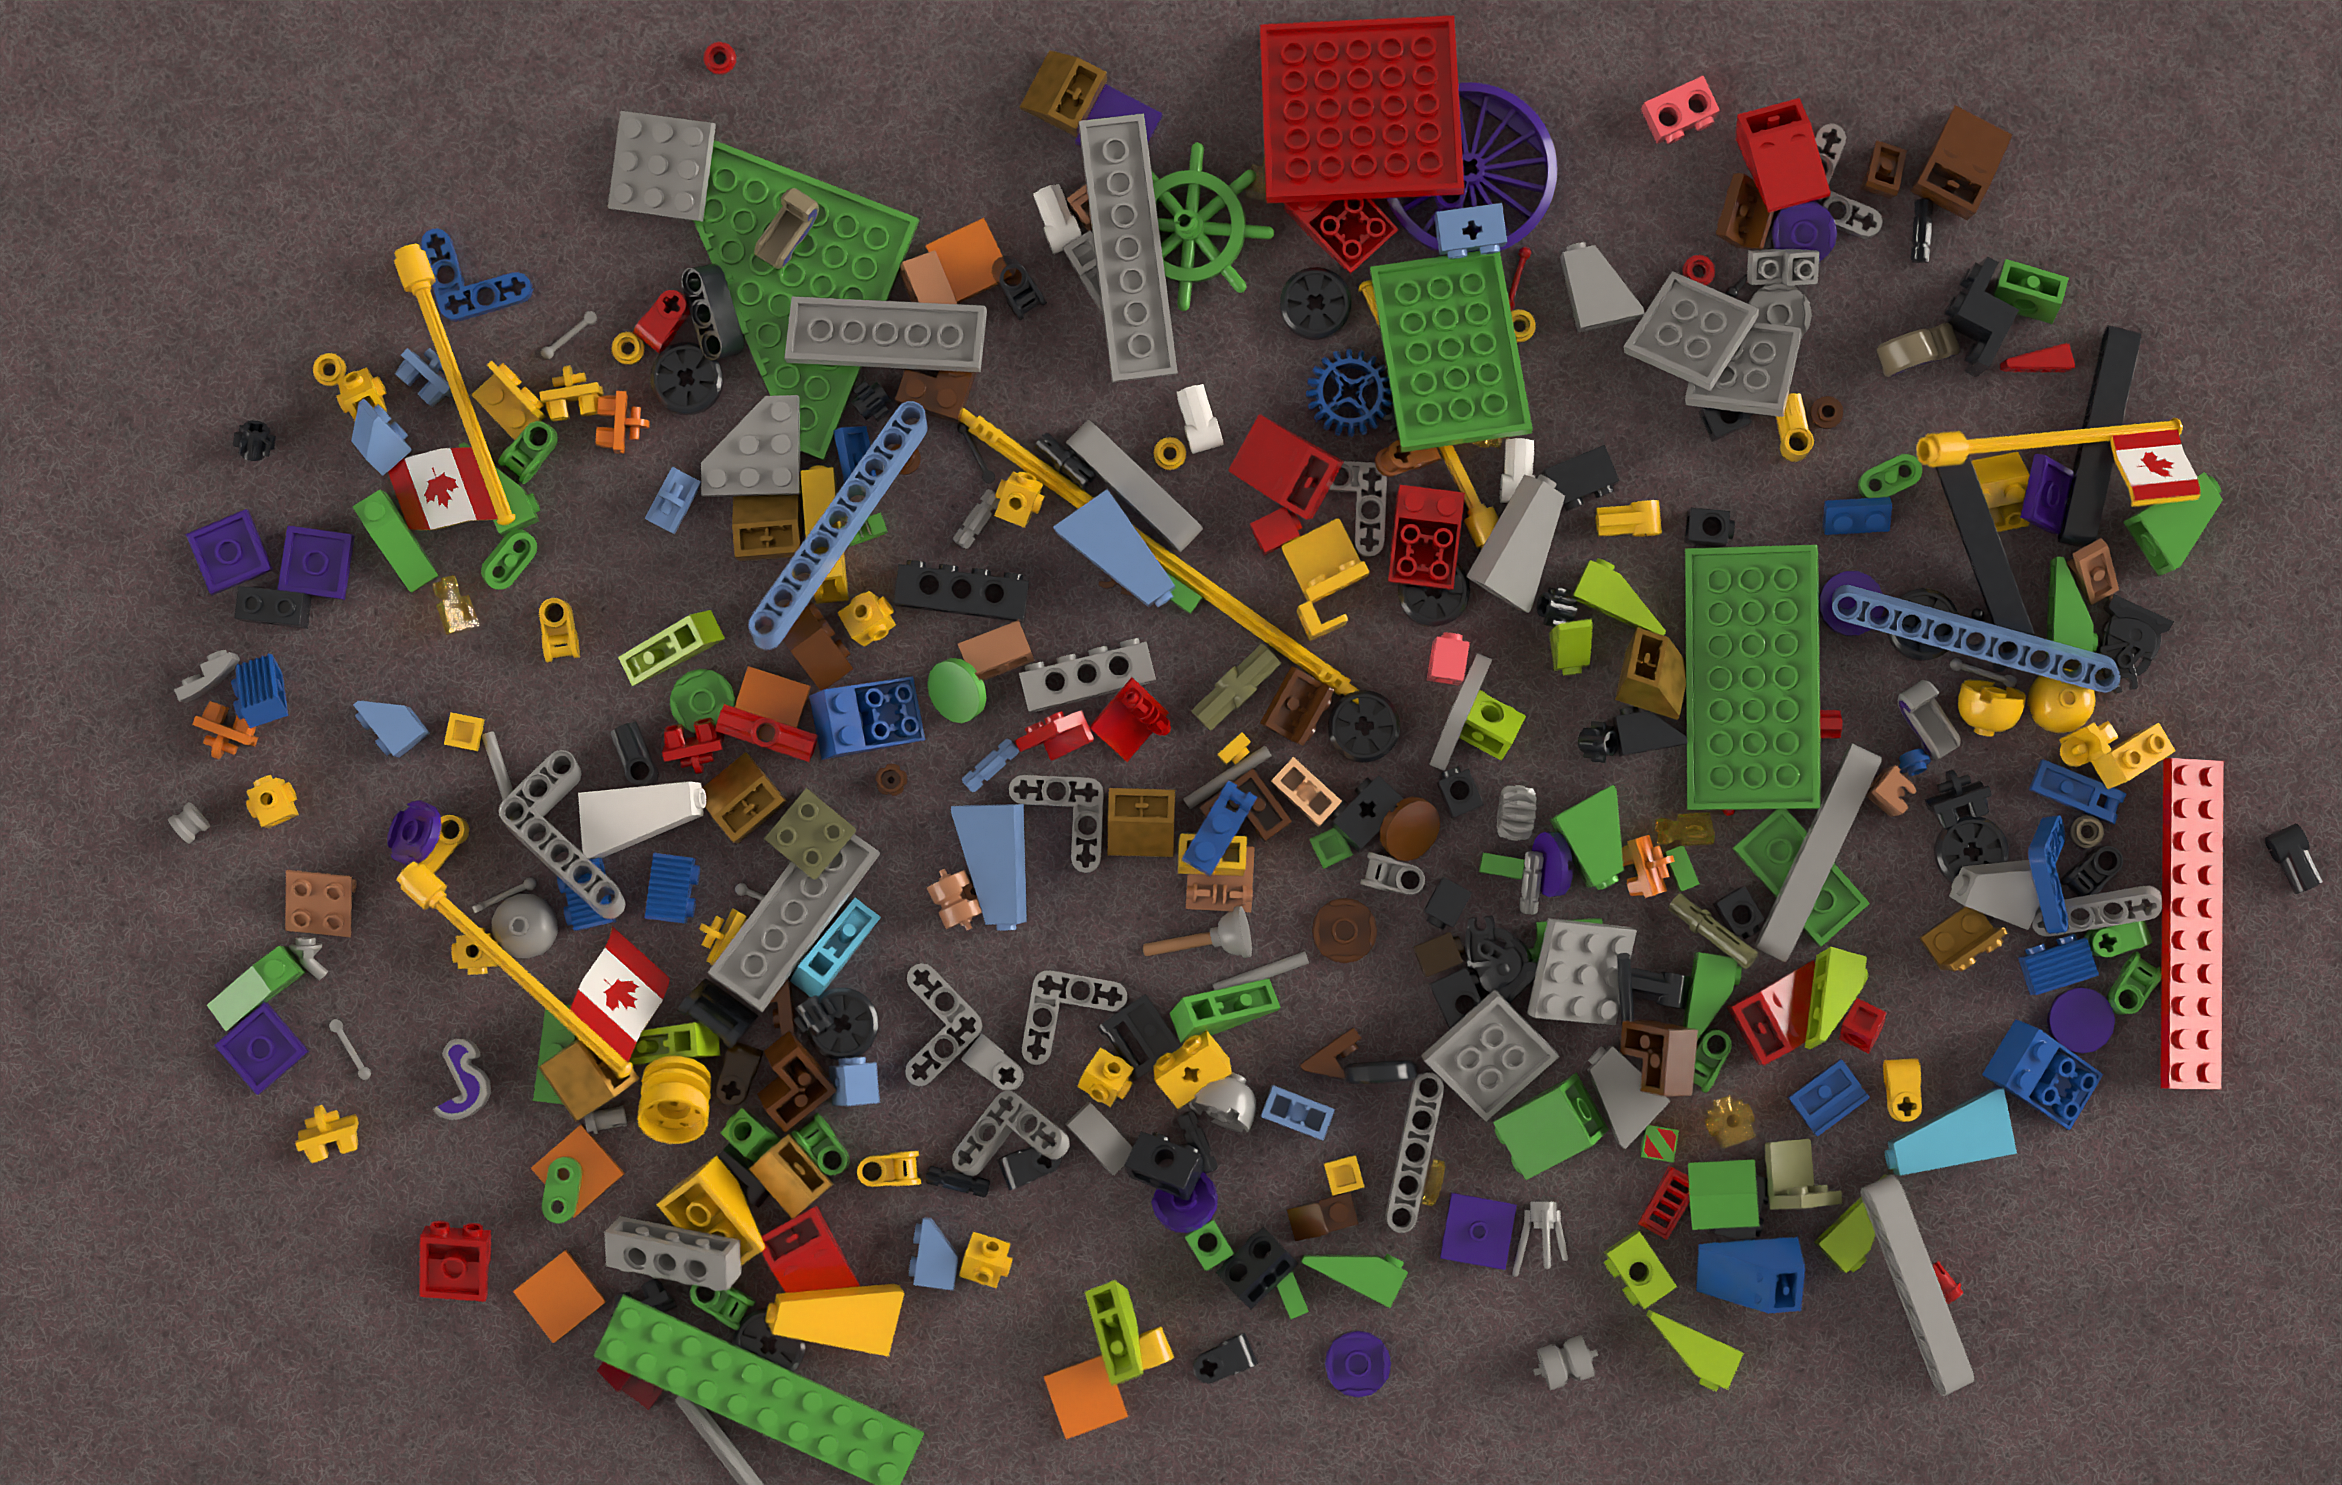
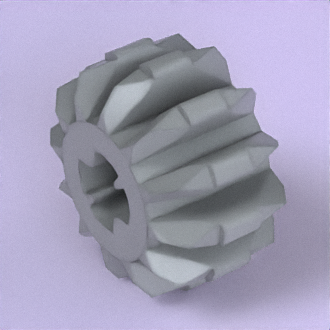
(1516, 812)

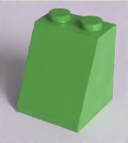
(2171, 529)
(1594, 837)
(1550, 1127)

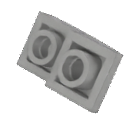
(1783, 266)
(215, 671)
(1100, 1138)

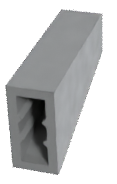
(1519, 543)

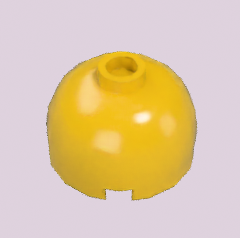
(2060, 705)
(1990, 707)

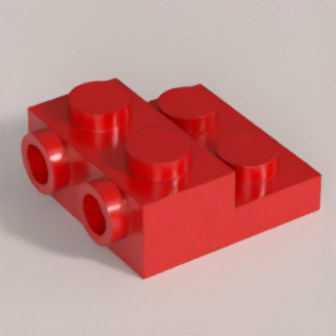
(454, 1261)

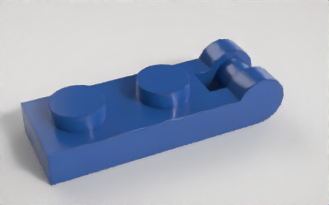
(2076, 791)
(1218, 829)

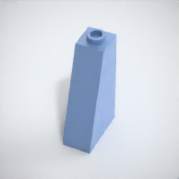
(1113, 544)
(996, 859)

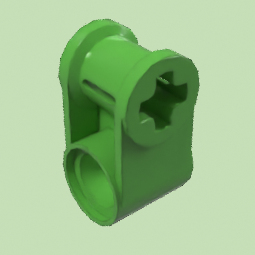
(527, 452)
(2119, 938)
(2136, 979)
(1709, 1062)
(821, 1144)
(723, 1304)

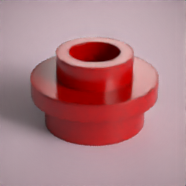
(715, 49)
(1703, 262)

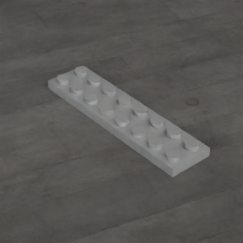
(1127, 247)

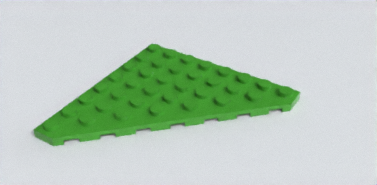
(845, 255)

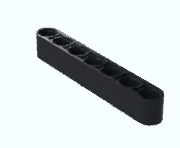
(2095, 459)
(1984, 548)

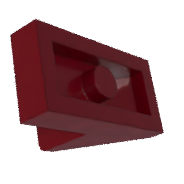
(635, 1387)

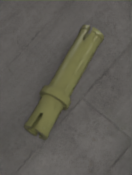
(1702, 922)

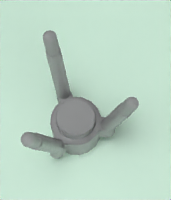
(1544, 1217)

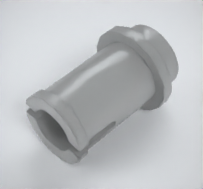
(605, 1119)

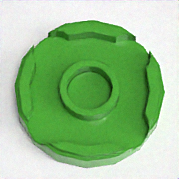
(956, 690)
(713, 694)

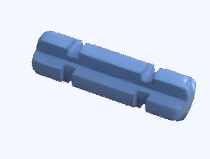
(990, 765)

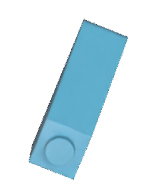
(834, 948)

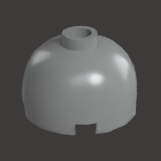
(524, 926)
(1228, 1102)

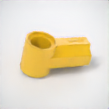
(1794, 426)
(1635, 519)
(444, 845)

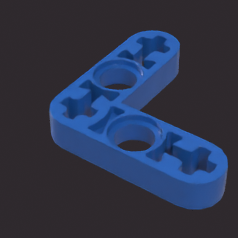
(457, 288)
(2042, 858)

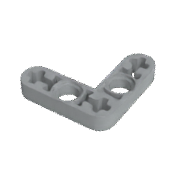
(1862, 210)
(1355, 485)
(1460, 712)
(1080, 810)
(1052, 1003)
(950, 1018)
(1013, 1121)

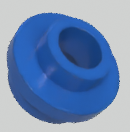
(1914, 762)

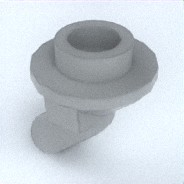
(306, 949)

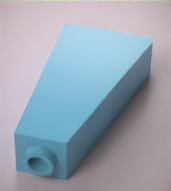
(1961, 1135)

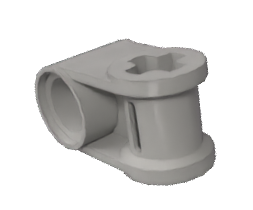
(1390, 875)
(989, 1060)

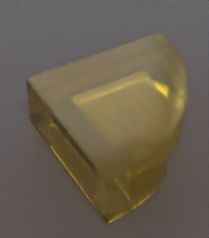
(1434, 1182)

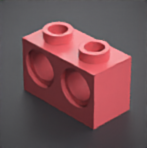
(1676, 103)
(1448, 659)

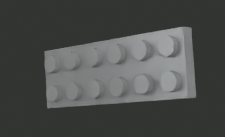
(886, 334)
(789, 924)

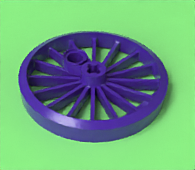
(1523, 121)

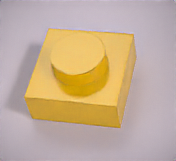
(464, 731)
(1235, 750)
(1343, 1175)

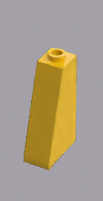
(818, 491)
(840, 1317)

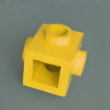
(357, 386)
(1019, 498)
(867, 618)
(282, 806)
(461, 955)
(1106, 1078)
(986, 1260)

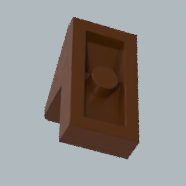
(1884, 170)
(785, 1014)
(1323, 1060)
(1322, 1216)

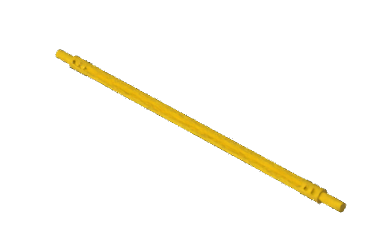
(1170, 563)

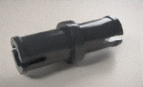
(1065, 460)

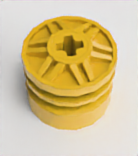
(674, 1099)

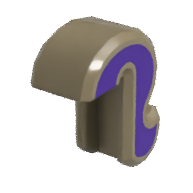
(787, 228)
(1917, 349)

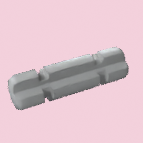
(976, 519)
(1531, 882)

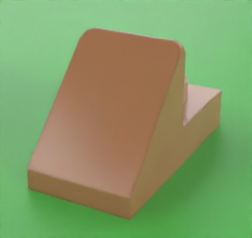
(2094, 571)

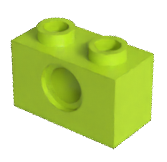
(1491, 725)
(1656, 1280)

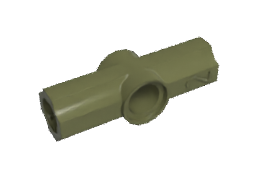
(1236, 687)

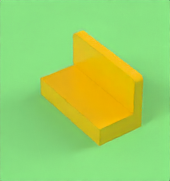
(1312, 624)

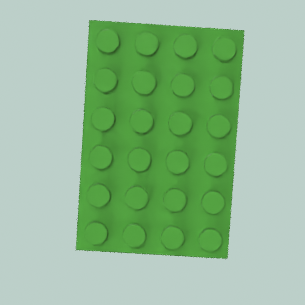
(1450, 351)

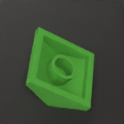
(1723, 1194)

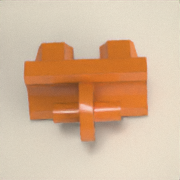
(615, 437)
(213, 720)
(1649, 867)

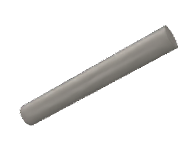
(499, 768)
(1231, 774)
(1265, 971)

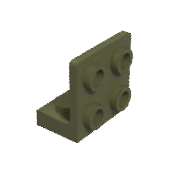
(810, 834)
(1792, 1177)

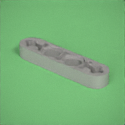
(2099, 917)

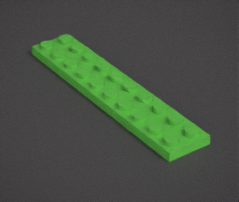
(758, 1393)

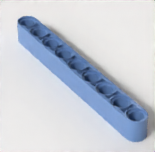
(838, 538)
(1987, 649)

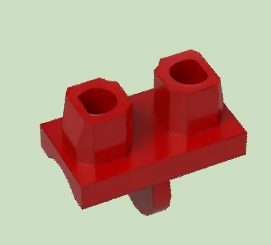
(692, 750)

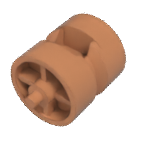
(955, 899)

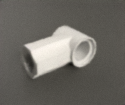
(1059, 224)
(1201, 426)
(1517, 462)

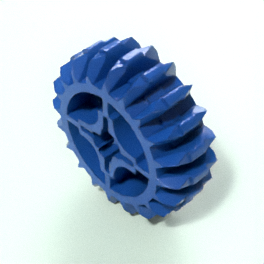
(1340, 379)

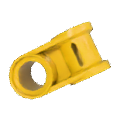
(558, 632)
(1902, 1081)
(892, 1169)
(1154, 1348)

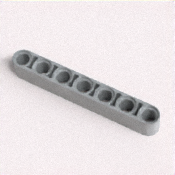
(1818, 852)
(1917, 1285)

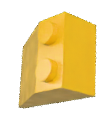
(714, 1205)

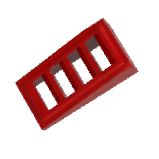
(2052, 359)
(1671, 1173)

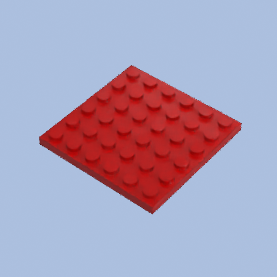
(1361, 109)

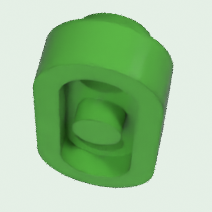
(1889, 478)
(510, 560)
(563, 1190)

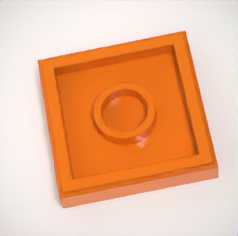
(968, 259)
(772, 698)
(597, 1166)
(559, 1296)
(1084, 1397)

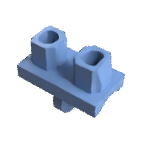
(414, 366)
(673, 500)

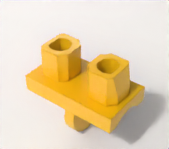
(557, 399)
(2087, 744)
(731, 927)
(324, 1129)

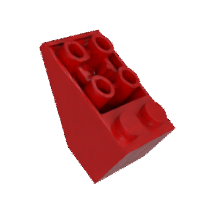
(1782, 155)
(1344, 228)
(1285, 467)
(1425, 537)
(1776, 1015)
(807, 1255)

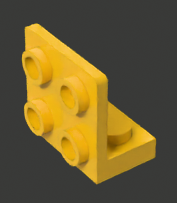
(506, 402)
(1324, 561)

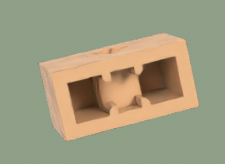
(1305, 792)

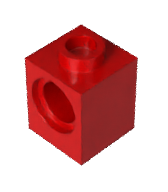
(1275, 530)
(1862, 1025)

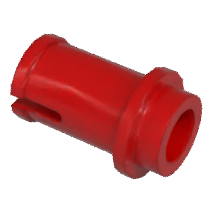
(1948, 1286)

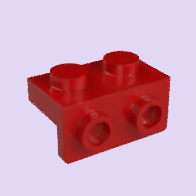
(1059, 734)

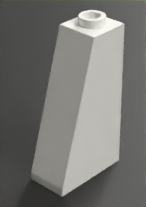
(630, 815)

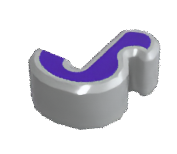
(1928, 719)
(470, 1079)

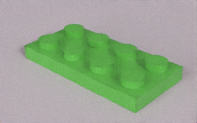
(1770, 854)

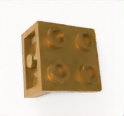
(1960, 938)

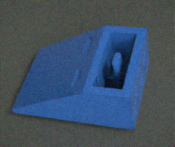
(866, 717)
(2042, 1073)
(1753, 1273)

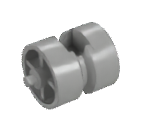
(1560, 1364)

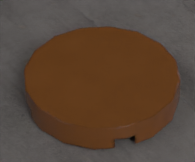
(1410, 829)
(1344, 930)

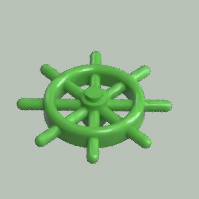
(1192, 226)

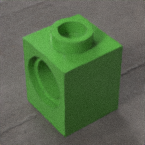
(759, 1141)
(1215, 1256)

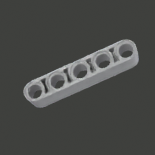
(1134, 485)
(1414, 1168)

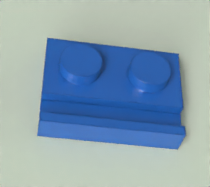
(1828, 1097)

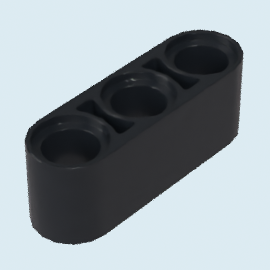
(712, 311)

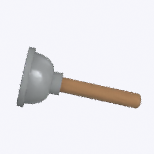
(1231, 934)

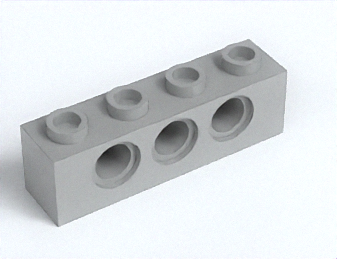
(1041, 698)
(673, 1253)

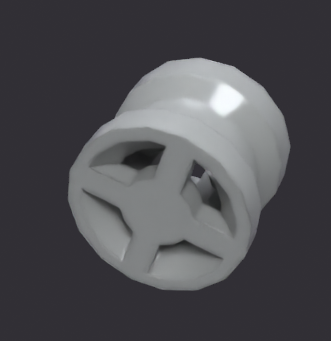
(189, 822)

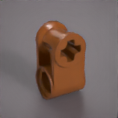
(1392, 461)

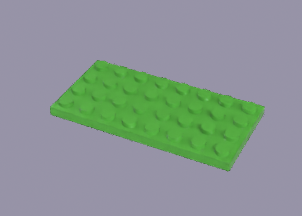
(1753, 678)

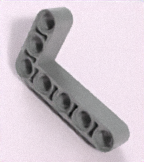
(554, 842)

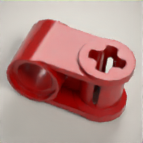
(661, 323)

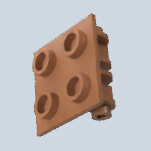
(1221, 891)
(319, 903)

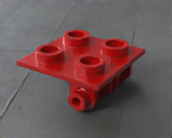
(1131, 720)

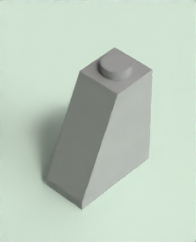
(1596, 290)
(1999, 890)
(1620, 1096)

